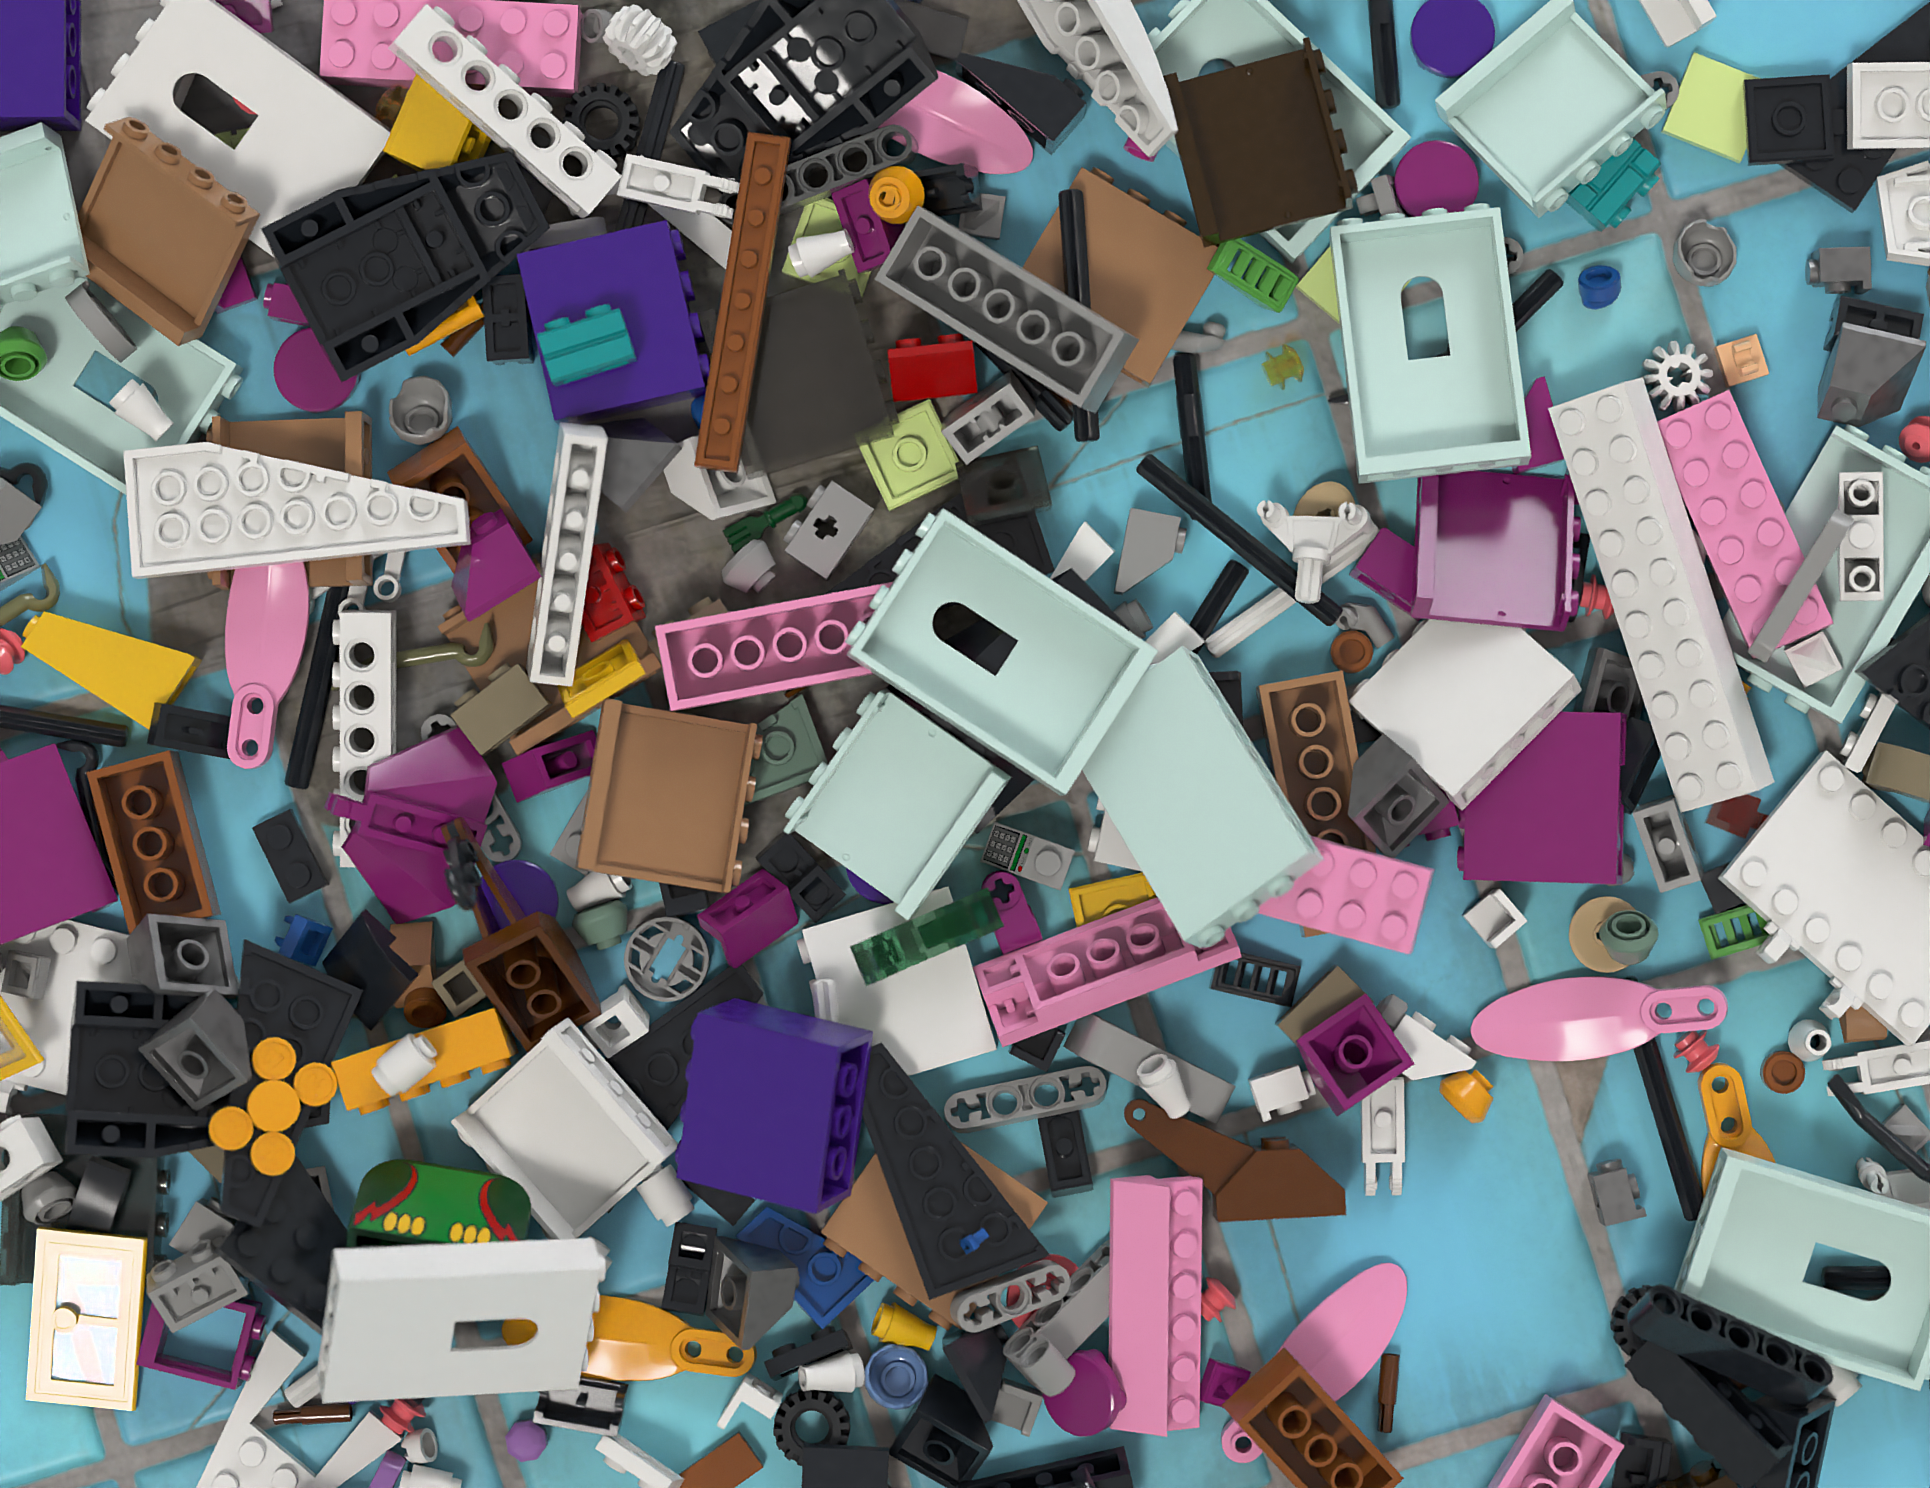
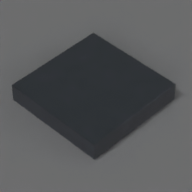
(1788, 120)

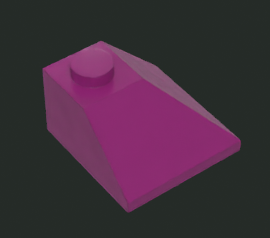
(492, 565)
(1352, 1054)

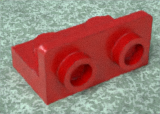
(609, 596)

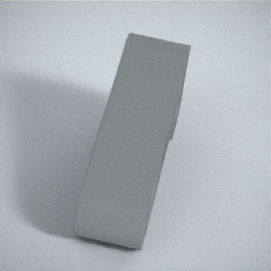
(1124, 1052)
(1059, 1328)

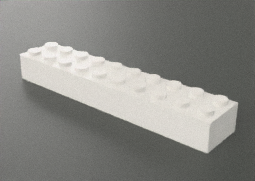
(1661, 595)

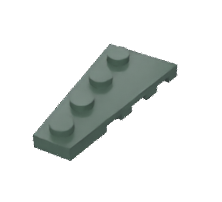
(788, 751)

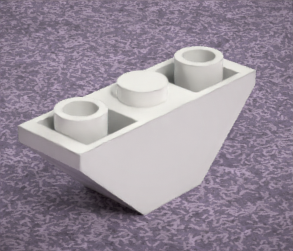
(1862, 549)

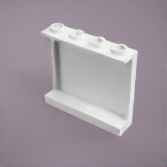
(1465, 700)
(919, 1014)
(566, 1132)

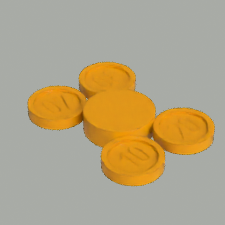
(272, 1106)

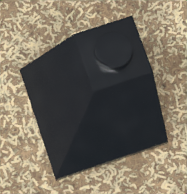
(978, 1364)
(943, 1435)

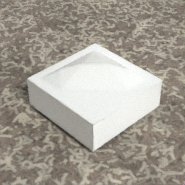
(1813, 659)

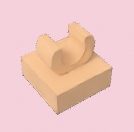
(1741, 360)

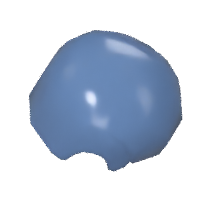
(896, 1377)

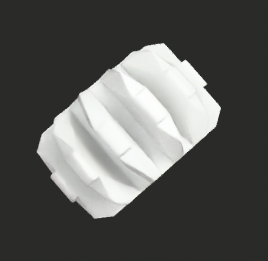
(640, 40)
(1691, 371)

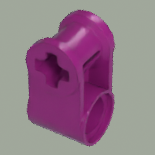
(1017, 916)

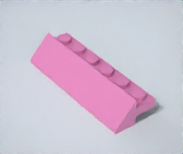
(1092, 970)
(1156, 1301)

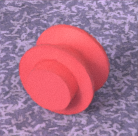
(1915, 439)
(1595, 597)
(10, 651)
(1696, 1051)
(1215, 1299)
(400, 1414)

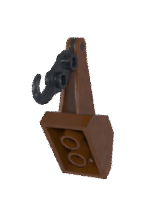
(526, 967)

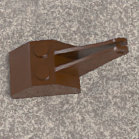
(1244, 1180)

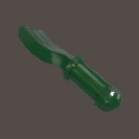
(754, 527)

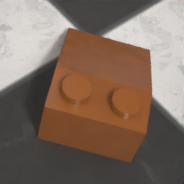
(455, 470)

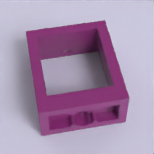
(155, 1337)

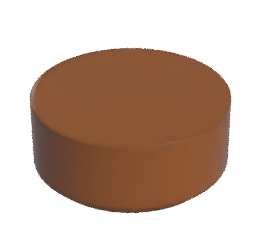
(1351, 652)
(424, 1008)
(1782, 1072)

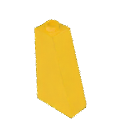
(110, 664)

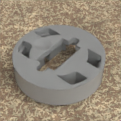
(100, 322)
(649, 949)

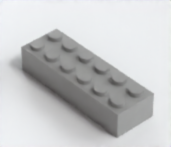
(1006, 309)

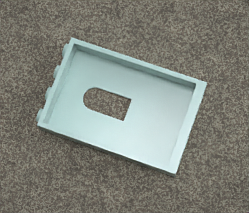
(1256, 31)
(186, 377)
(1436, 410)
(1054, 687)
(1757, 1245)

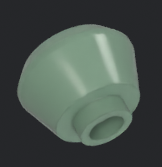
(602, 924)
(1628, 936)

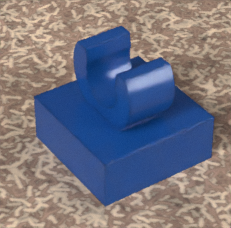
(304, 939)

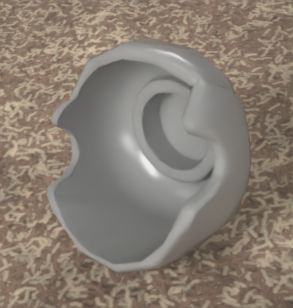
(1704, 254)
(421, 410)

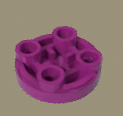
(1435, 177)
(307, 376)
(1090, 1399)

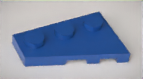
(825, 1278)

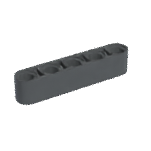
(836, 163)

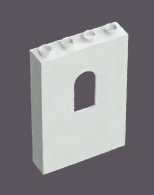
(298, 146)
(398, 1308)

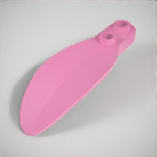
(963, 126)
(263, 651)
(1589, 1017)
(1339, 1339)

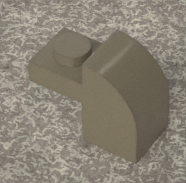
(1898, 771)

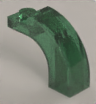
(926, 936)

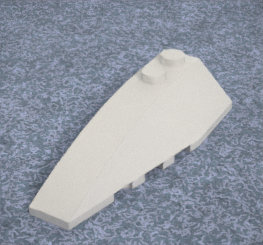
(1114, 58)

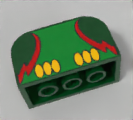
(436, 1205)

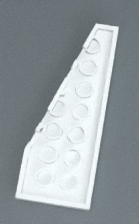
(240, 509)

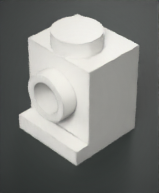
(616, 1036)
(1281, 1090)

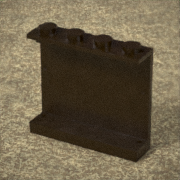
(1260, 146)

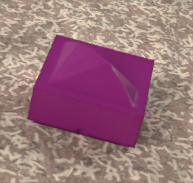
(1221, 1381)

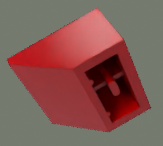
(932, 370)

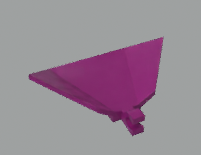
(400, 820)

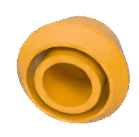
(895, 194)
(1468, 1094)

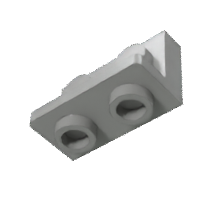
(194, 1285)

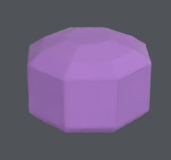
(526, 1440)

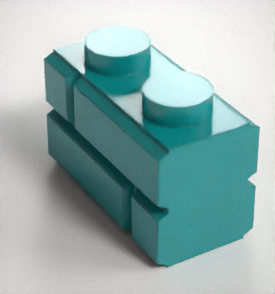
(1619, 179)
(586, 345)

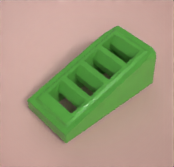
(1274, 285)
(1711, 938)

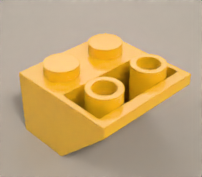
(433, 132)

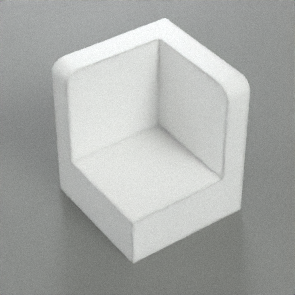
(1494, 918)

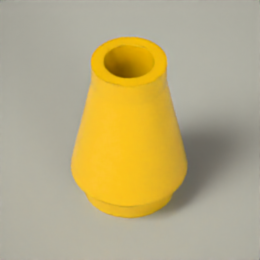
(901, 1327)

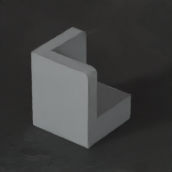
(1017, 1405)

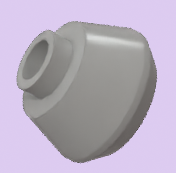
(750, 568)
(48, 1198)

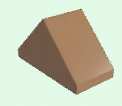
(417, 948)

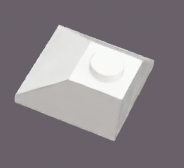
(712, 491)

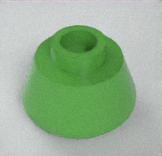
(20, 354)

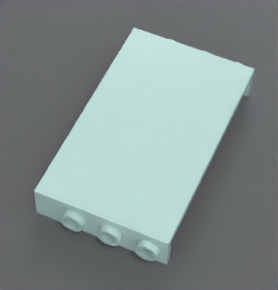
(1858, 627)
(1197, 802)

